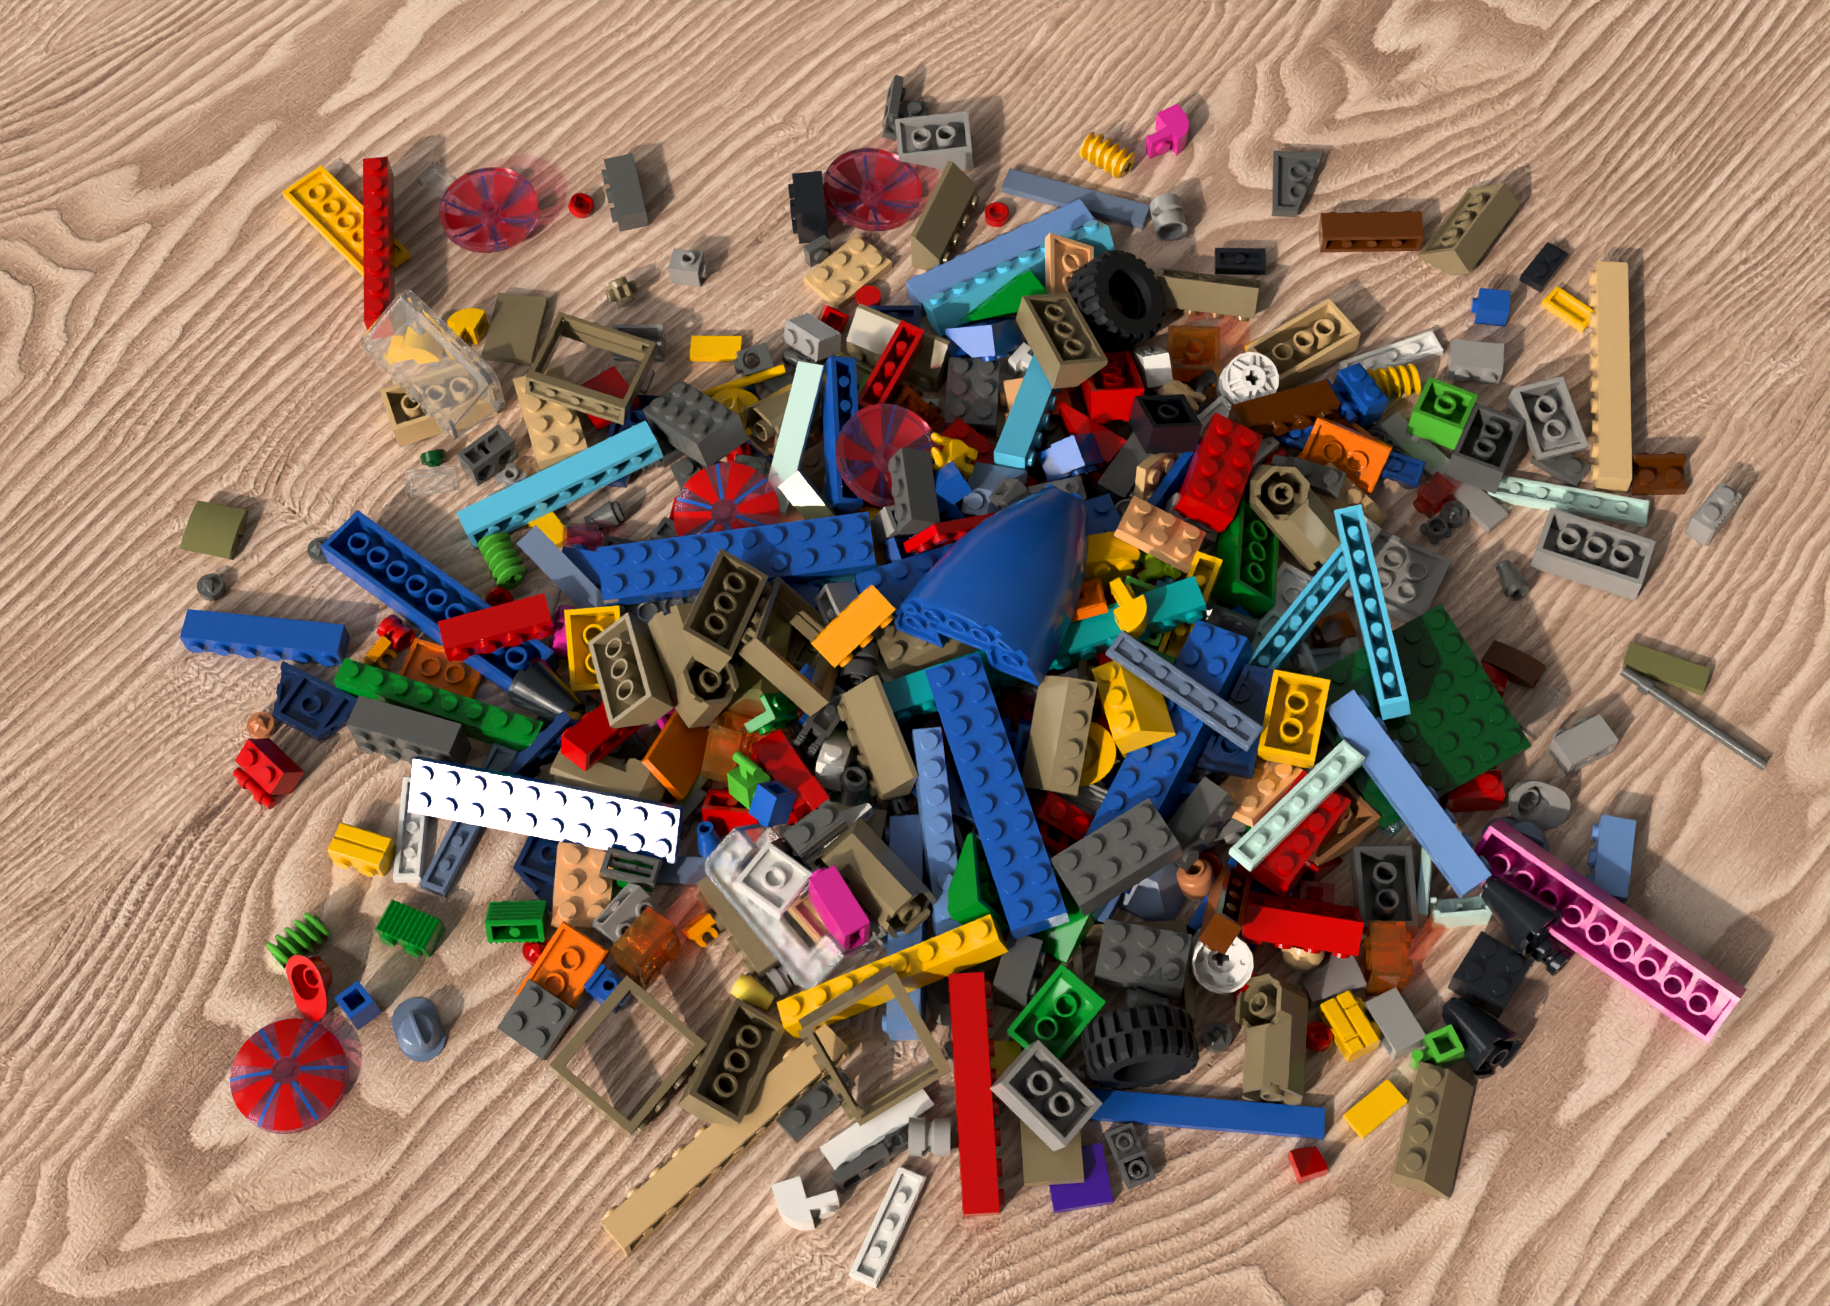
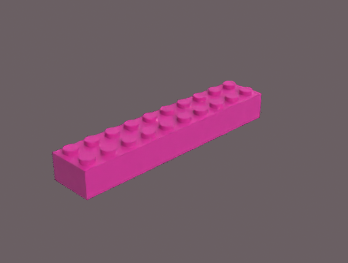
(1615, 935)

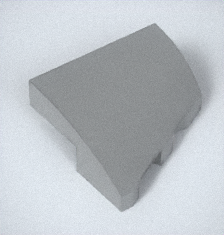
(1331, 979)

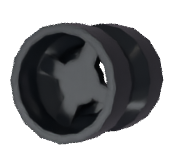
(1551, 956)

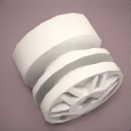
(1232, 379)
(1225, 973)

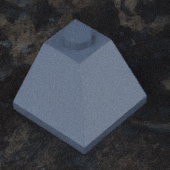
(983, 483)
(1155, 897)

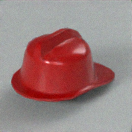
(310, 984)

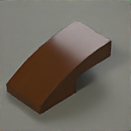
(1516, 664)

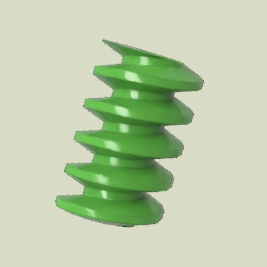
(502, 560)
(298, 939)

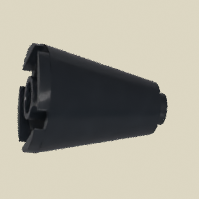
(543, 691)
(1520, 913)
(1482, 1037)

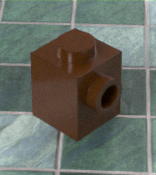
(1332, 630)

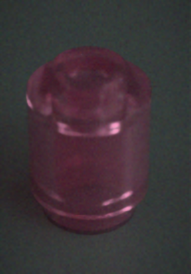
(582, 534)

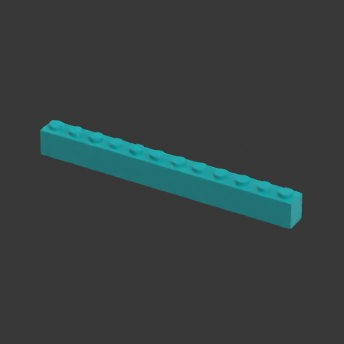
(1085, 638)

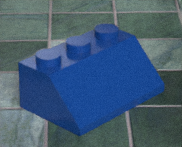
(988, 337)

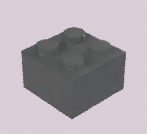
(1019, 972)

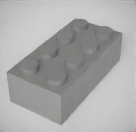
(1593, 554)

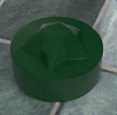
(433, 458)

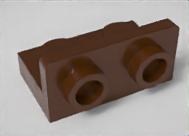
(911, 399)
(1658, 474)

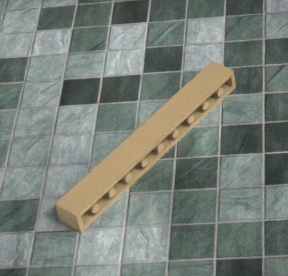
(1610, 377)
(718, 1145)

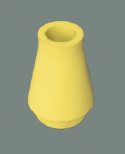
(752, 992)

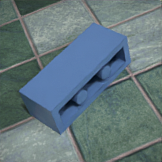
(1612, 855)

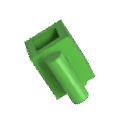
(744, 779)
(1440, 1048)

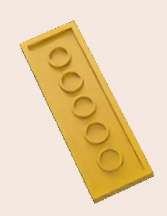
(335, 215)

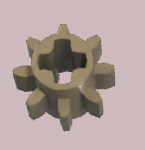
(621, 291)

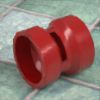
(396, 632)

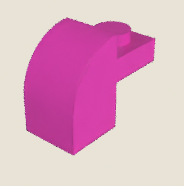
(1171, 133)

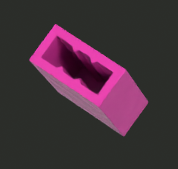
(838, 908)

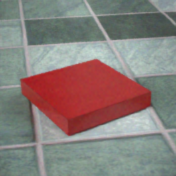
(610, 383)

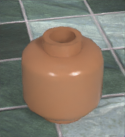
(1196, 880)

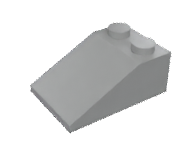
(935, 140)
(1549, 418)

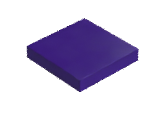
(1095, 1189)

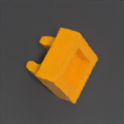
(377, 651)
(698, 926)

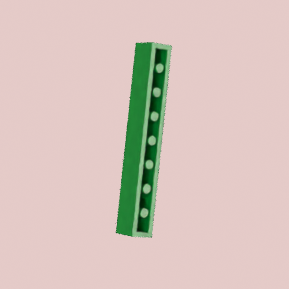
(478, 719)

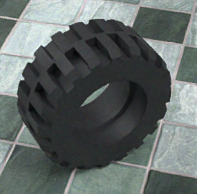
(1134, 287)
(1140, 1046)

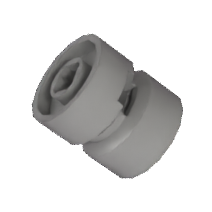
(1168, 217)
(929, 1137)

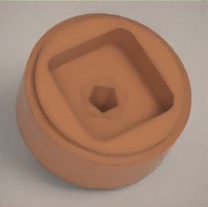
(261, 725)

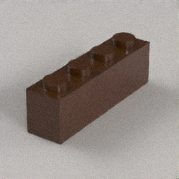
(1370, 231)
(1287, 409)
(1225, 909)

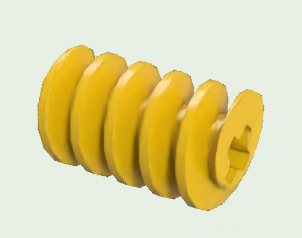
(1106, 156)
(1397, 379)

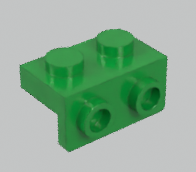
(778, 713)

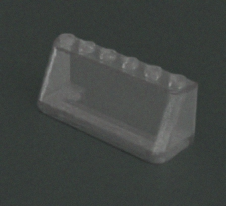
(433, 365)
(803, 958)

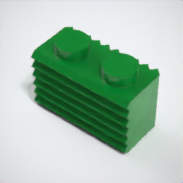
(516, 921)
(409, 929)

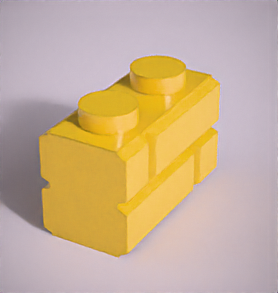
(361, 850)
(1350, 1025)

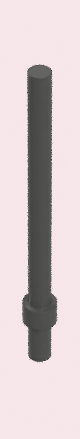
(1648, 686)

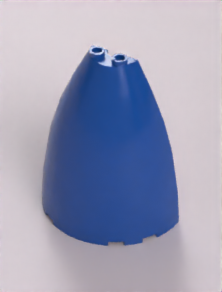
(1007, 585)

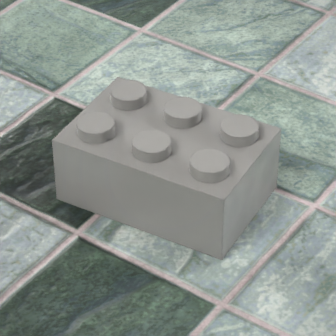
(1046, 1096)

